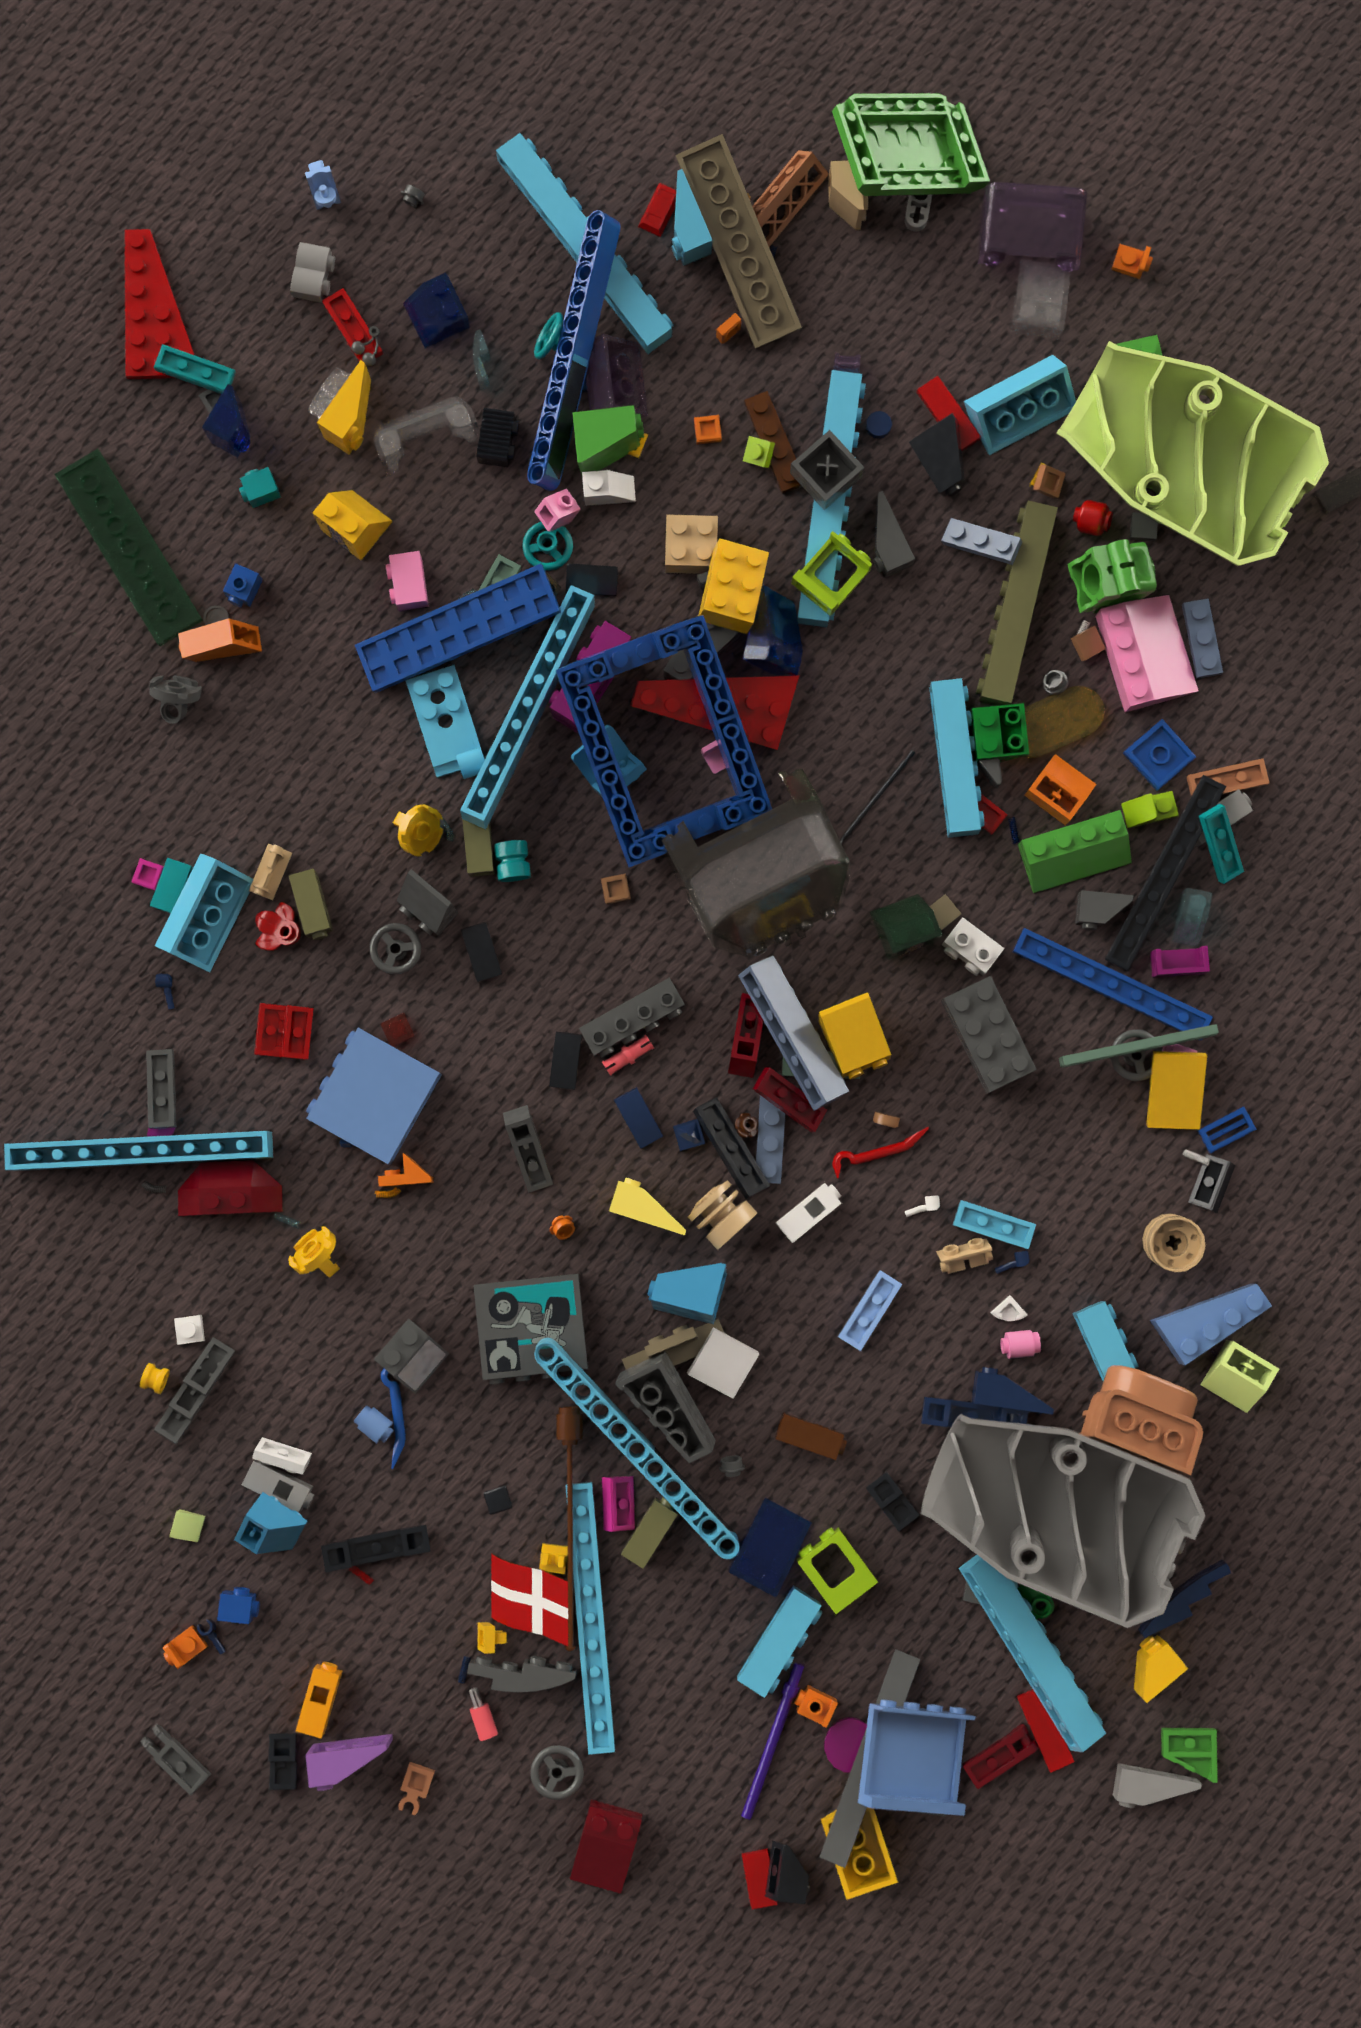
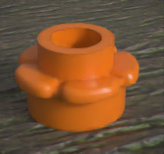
(562, 1227)

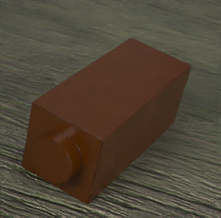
(810, 1436)

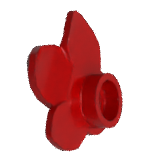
(273, 927)

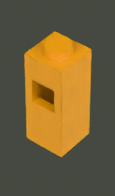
(319, 1700)

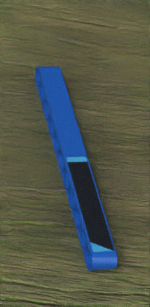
(573, 350)

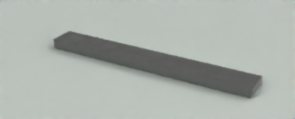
(850, 1813)

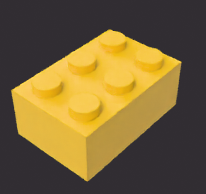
(733, 586)

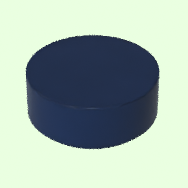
(878, 424)

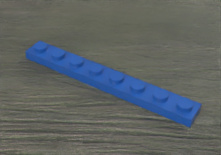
(1109, 982)

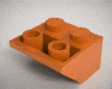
(1060, 790)

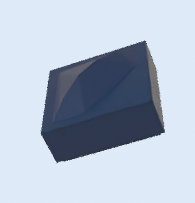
(689, 1135)

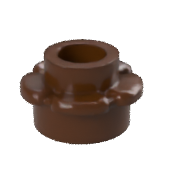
(740, 1126)

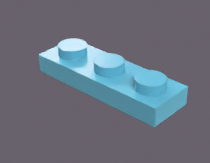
(994, 1224)

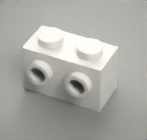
(972, 947)

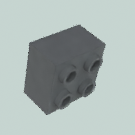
(826, 470)

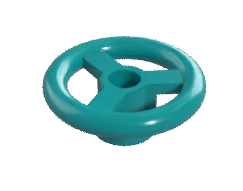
(549, 336)
(552, 550)

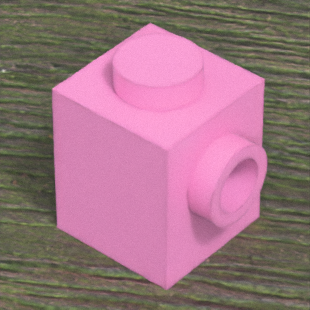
(557, 510)

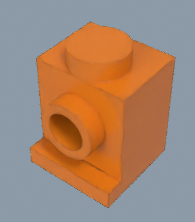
(827, 1705)

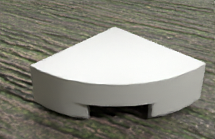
(1008, 1310)

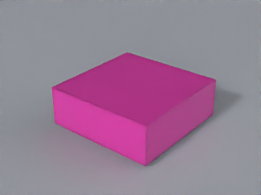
(147, 874)

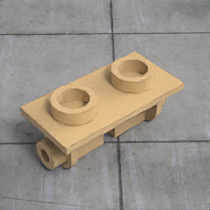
(270, 871)
(953, 1256)

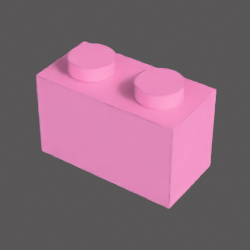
(408, 581)

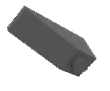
(891, 546)
(527, 1148)

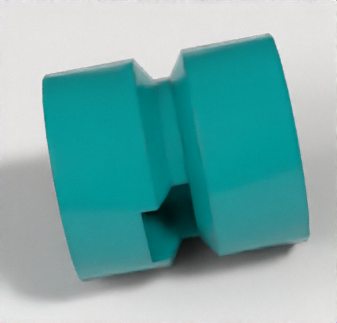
(512, 861)

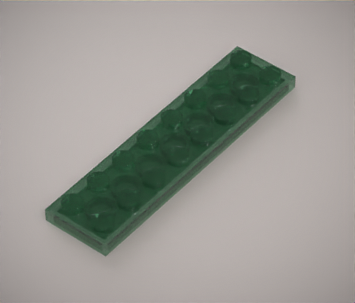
(128, 547)

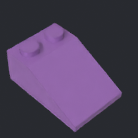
(336, 1760)

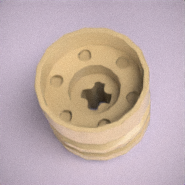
(722, 1214)
(1187, 1249)

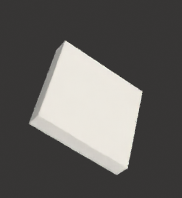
(723, 1363)

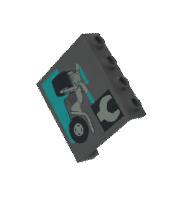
(520, 1314)

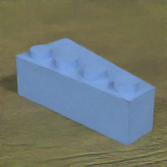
(1206, 1323)

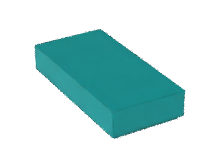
(170, 885)

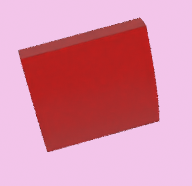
(283, 1031)

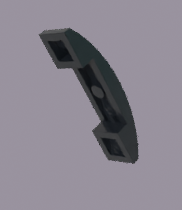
(375, 1547)

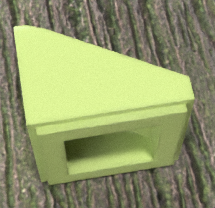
(187, 1526)

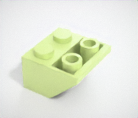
(1239, 1376)

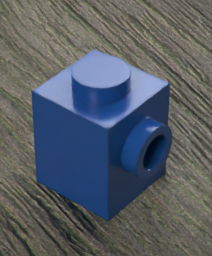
(242, 586)
(238, 1606)

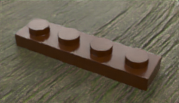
(770, 428)

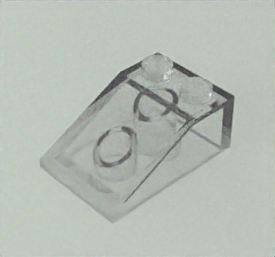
(1040, 300)

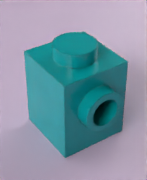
(259, 487)

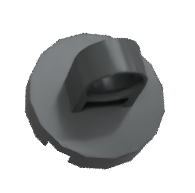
(174, 692)

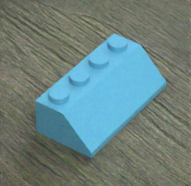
(1021, 404)
(205, 912)

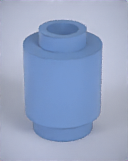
(374, 1424)

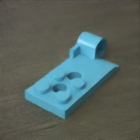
(450, 747)

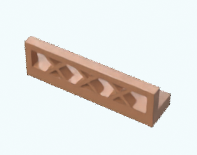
(781, 189)

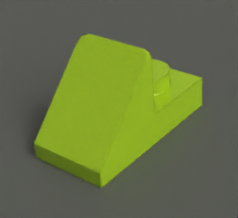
(1149, 809)

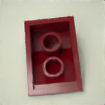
(606, 1846)

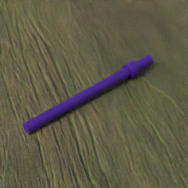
(789, 1691)

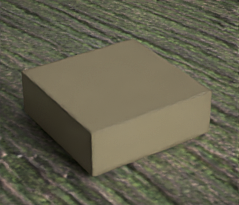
(945, 911)

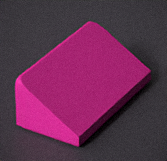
(618, 1503)

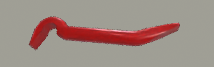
(876, 1153)

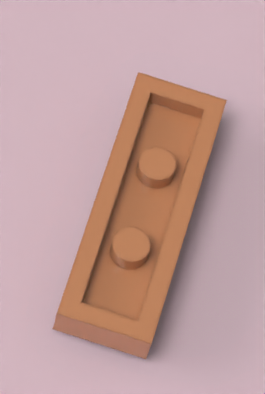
(1235, 777)

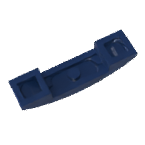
(945, 1411)

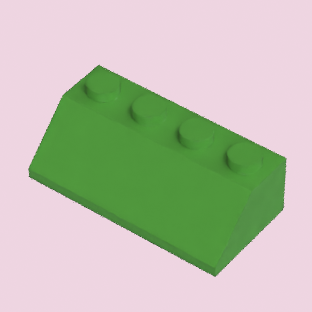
(1076, 851)

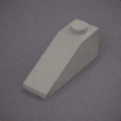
(1147, 1786)

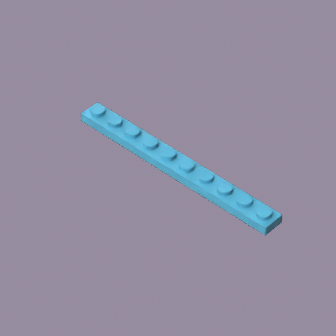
(591, 1623)

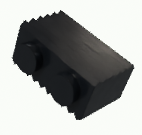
(496, 437)

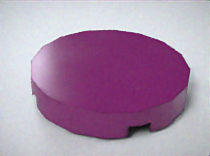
(843, 1742)

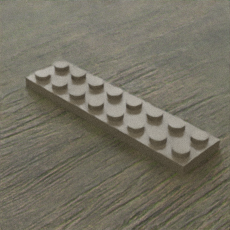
(739, 242)

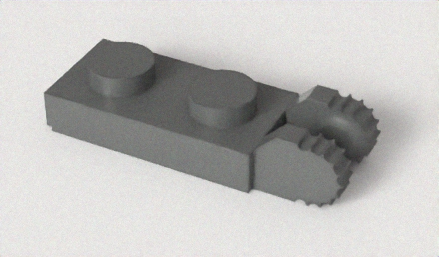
(176, 1761)

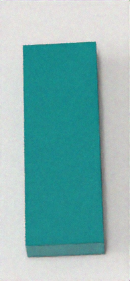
(193, 369)
(1221, 843)

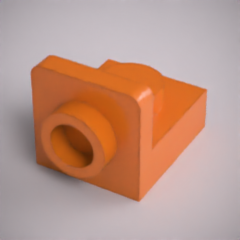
(1132, 261)
(184, 1647)

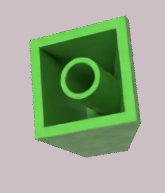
(605, 436)

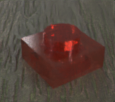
(397, 1030)

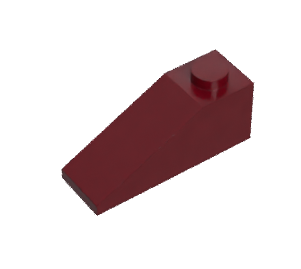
(746, 1039)

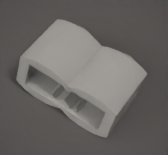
(311, 272)

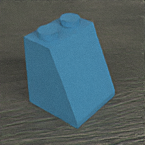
(689, 1292)

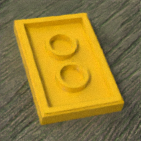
(1176, 1090)

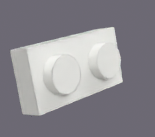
(282, 1456)

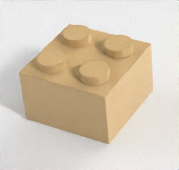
(690, 543)

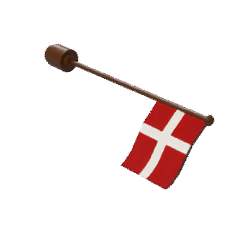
(531, 1596)

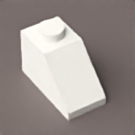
(607, 487)

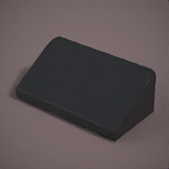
(593, 578)
(1212, 1183)

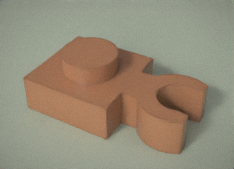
(416, 1783)

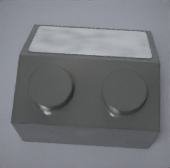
(411, 1356)

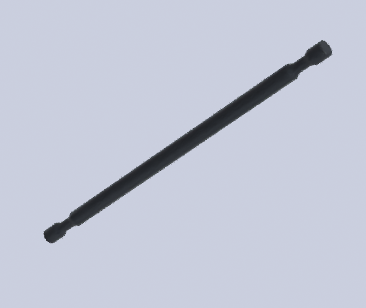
(877, 796)

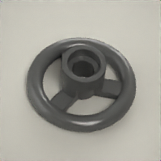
(415, 945)
(1138, 1064)
(576, 1771)

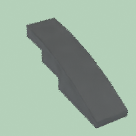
(194, 1391)

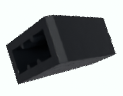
(942, 455)

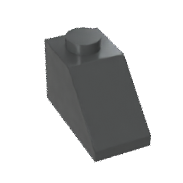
(1098, 907)

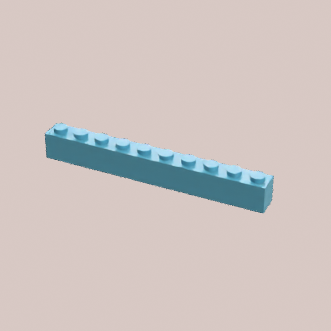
(568, 224)
(840, 419)
(527, 708)
(138, 1150)

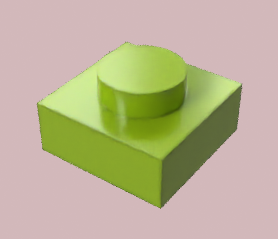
(758, 451)

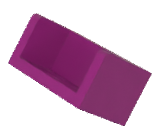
(1179, 962)

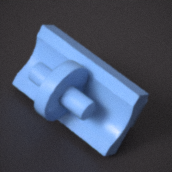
(322, 185)

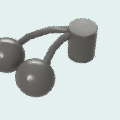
(359, 348)

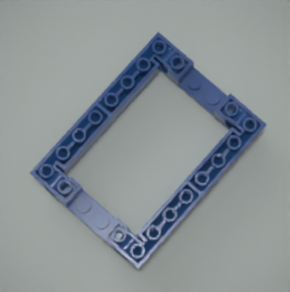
(695, 640)

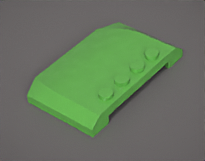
(909, 145)

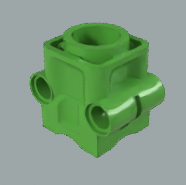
(1112, 575)

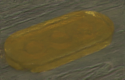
(1062, 719)

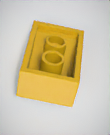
(346, 414)

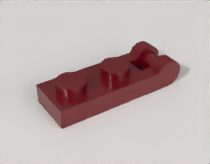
(999, 1757)

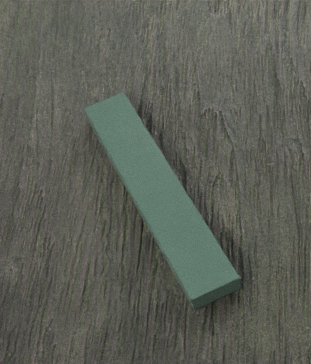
(1138, 1046)

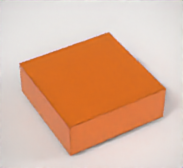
(728, 328)
(707, 429)

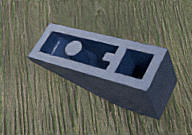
(1000, 1391)

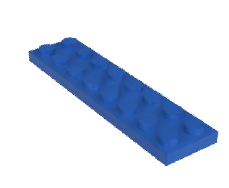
(458, 628)

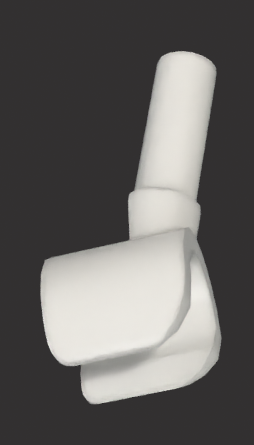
(932, 1203)

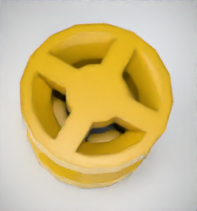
(154, 1378)

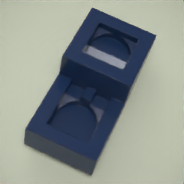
(638, 1118)

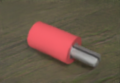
(482, 1717)

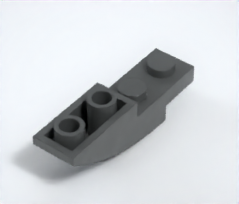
(533, 1677)

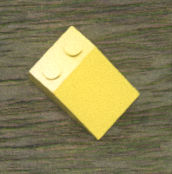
(640, 1205)

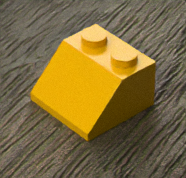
(1156, 1667)

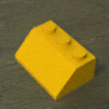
(869, 1860)

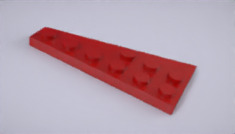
(149, 308)
(760, 702)

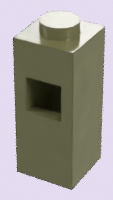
(478, 849)
(311, 904)
(649, 1532)

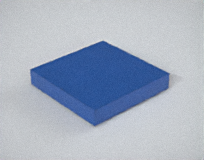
(1159, 754)

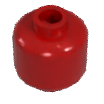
(1093, 518)

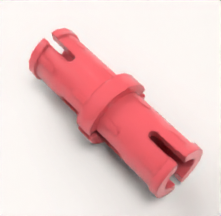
(628, 1055)

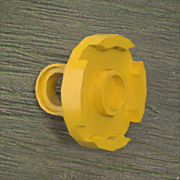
(419, 829)
(314, 1252)

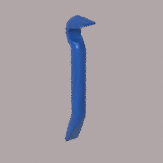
(397, 1412)

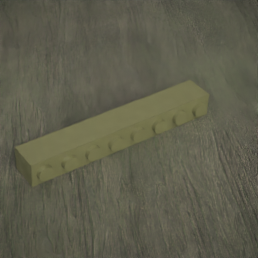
(1017, 605)

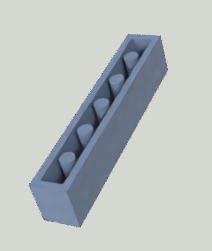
(793, 1032)

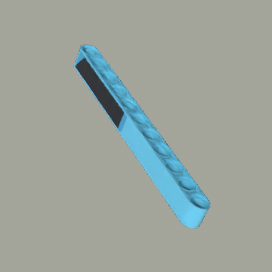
(641, 1460)

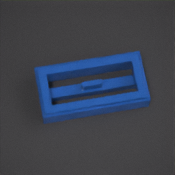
(1207, 1139)

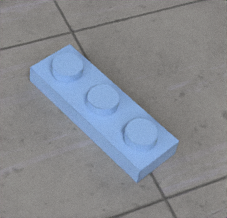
(870, 1310)

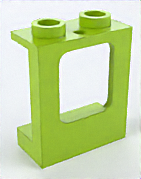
(816, 590)
(850, 1588)

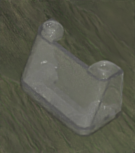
(450, 413)

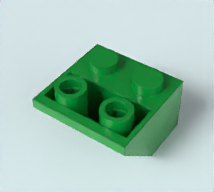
(999, 732)

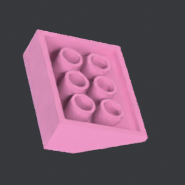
(1146, 652)

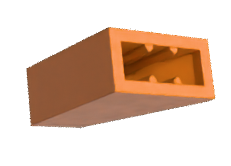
(219, 640)

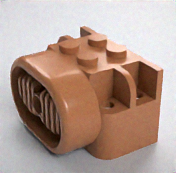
(1145, 1419)

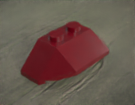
(229, 1189)

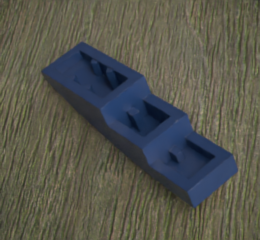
(1184, 1595)

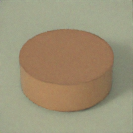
(886, 1120)

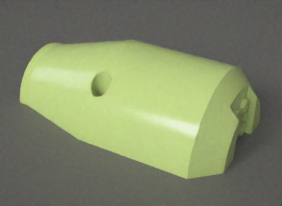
(1217, 467)

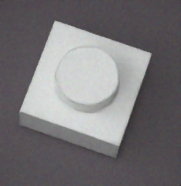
(189, 1329)

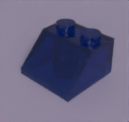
(436, 311)
(227, 424)

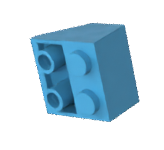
(270, 1526)

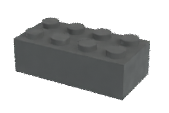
(988, 1034)

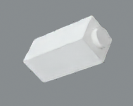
(809, 1212)

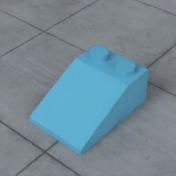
(691, 234)

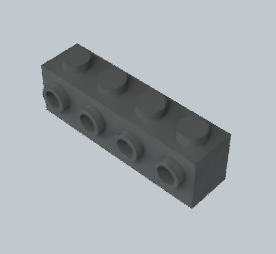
(632, 1017)

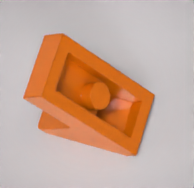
(412, 1175)

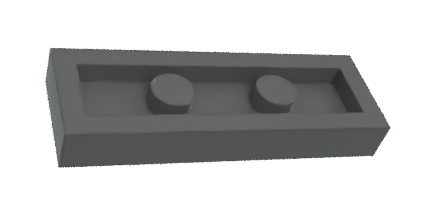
(161, 1089)

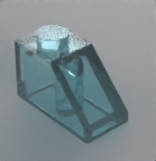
(1191, 916)

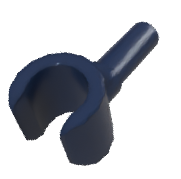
(165, 981)
(1021, 1259)
(212, 1635)

